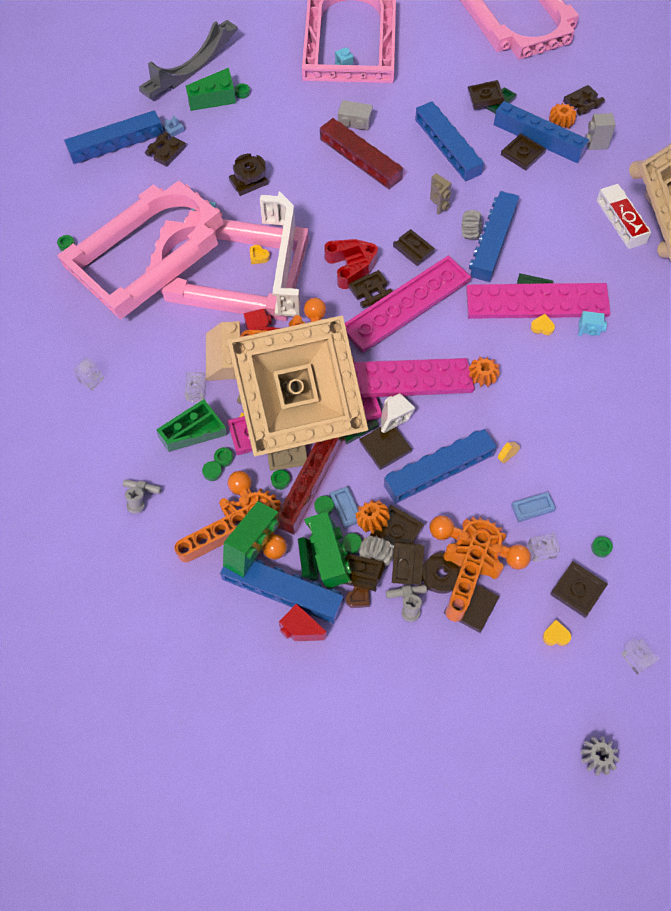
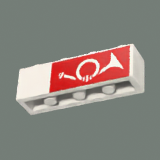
(623, 216)

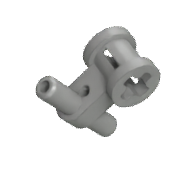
(136, 493)
(411, 602)

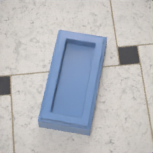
(344, 506)
(533, 507)

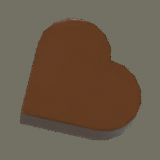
(358, 598)

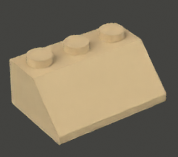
(218, 358)

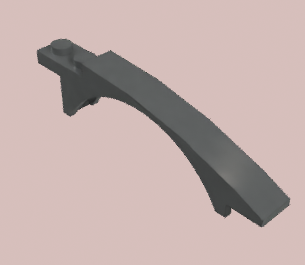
(172, 77)

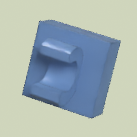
(173, 127)

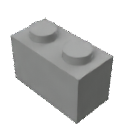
(355, 114)
(600, 131)

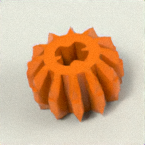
(563, 115)
(484, 371)
(372, 516)

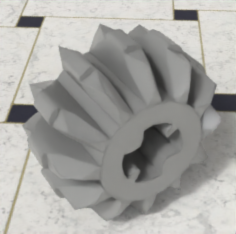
(471, 224)
(377, 549)
(594, 761)

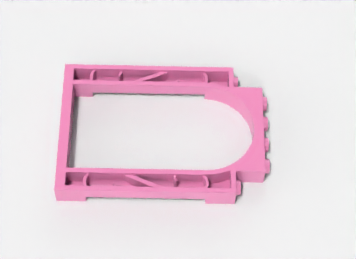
(523, 46)
(349, 73)
(150, 202)
(231, 301)

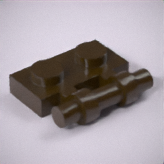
(581, 97)
(168, 152)
(367, 285)

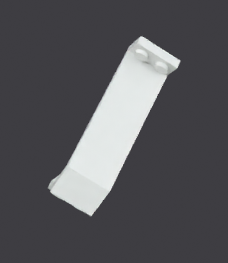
(280, 211)

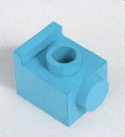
(344, 57)
(591, 323)

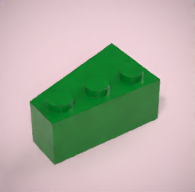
(211, 91)
(191, 427)
(248, 538)
(329, 550)

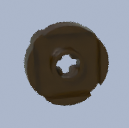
(249, 175)
(433, 581)

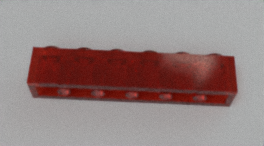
(361, 153)
(307, 484)

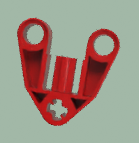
(357, 254)

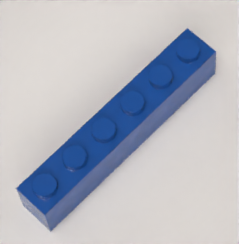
(545, 133)
(113, 137)
(449, 141)
(494, 237)
(439, 466)
(288, 590)

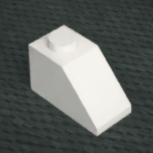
(395, 412)

